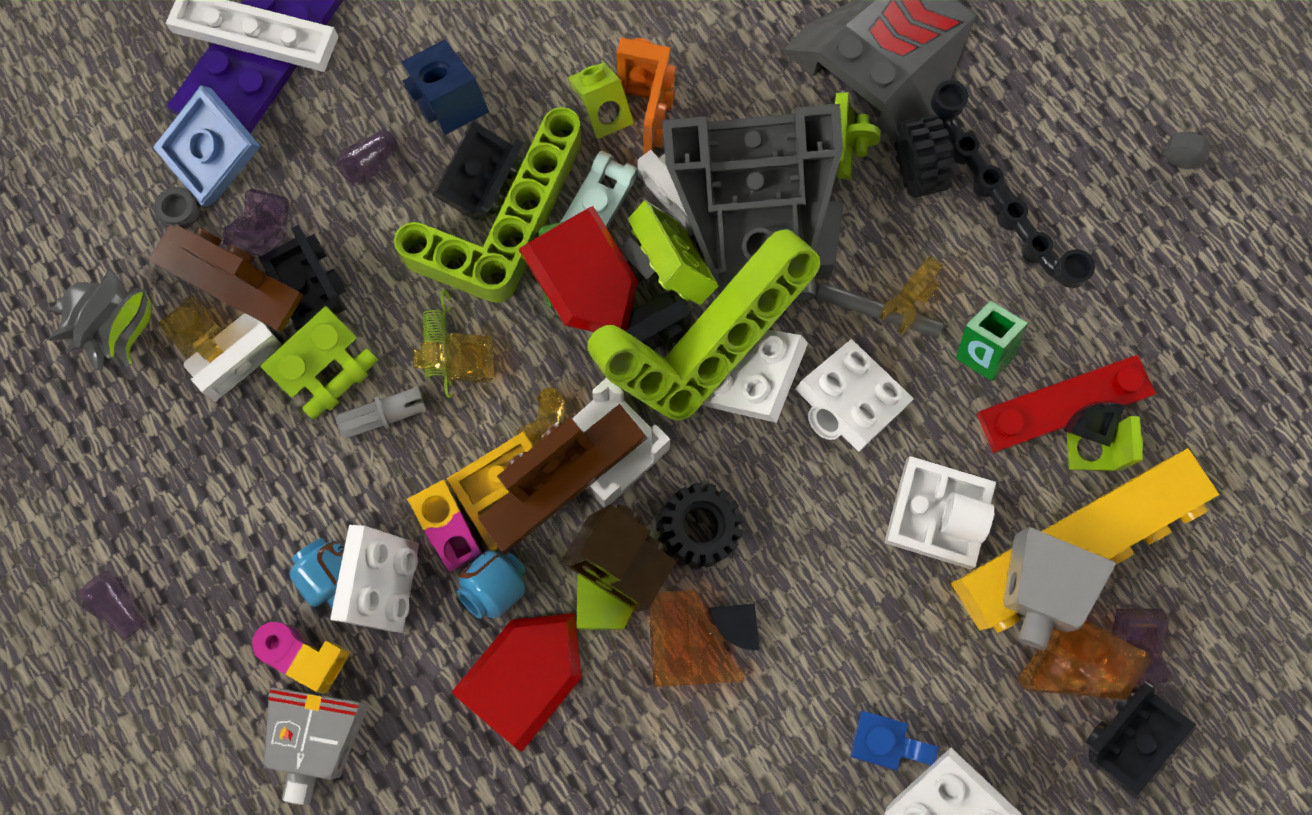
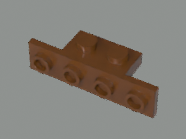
(225, 275)
(556, 473)

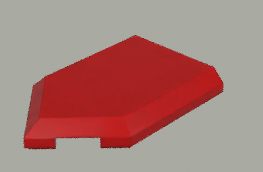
(583, 273)
(523, 676)

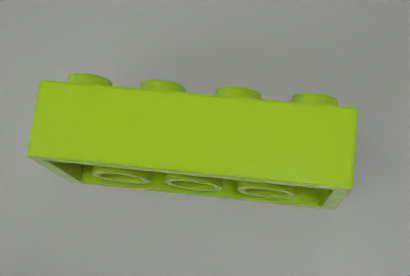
(672, 253)

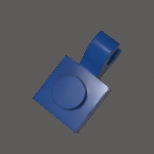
(884, 742)

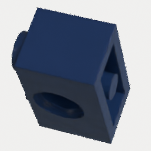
(443, 87)

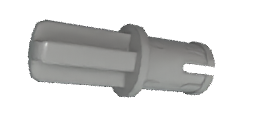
(380, 413)

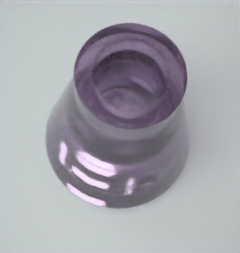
(365, 158)
(112, 604)

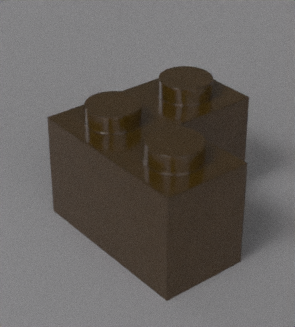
(620, 556)

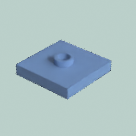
(206, 146)

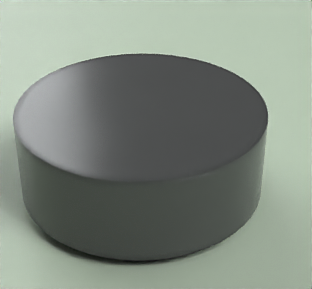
(177, 207)

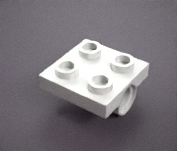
(761, 378)
(852, 396)
(941, 513)
(375, 579)
(950, 789)

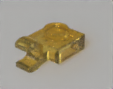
(918, 287)
(193, 330)
(463, 355)

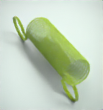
(444, 334)

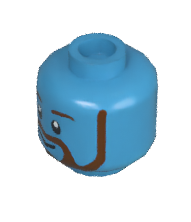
(317, 571)
(492, 584)

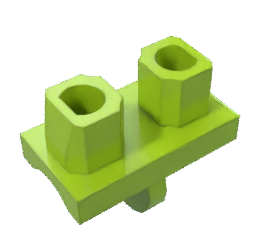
(854, 135)

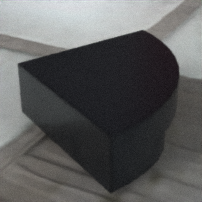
(1096, 422)
(737, 625)

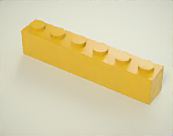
(1104, 527)

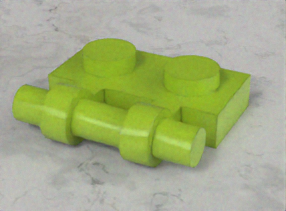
(309, 353)

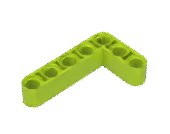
(510, 222)
(719, 337)

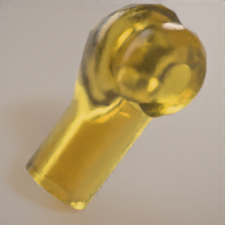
(550, 411)

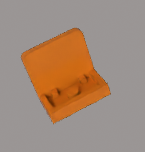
(648, 74)

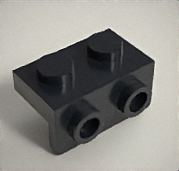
(478, 172)
(300, 268)
(660, 321)
(1138, 740)

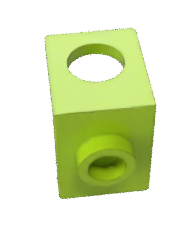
(595, 87)
(1123, 451)

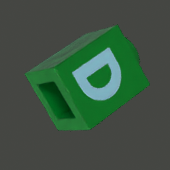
(991, 340)

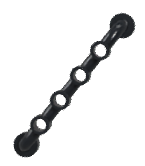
(1075, 265)

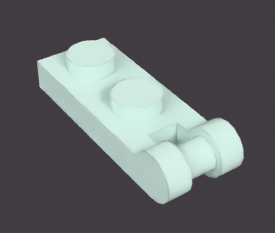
(604, 199)

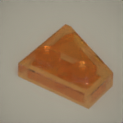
(686, 644)
(1085, 665)

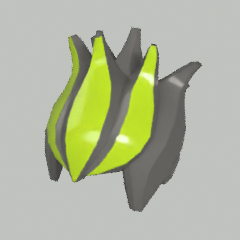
(102, 319)

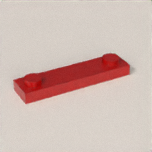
(1053, 406)

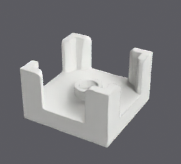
(634, 465)

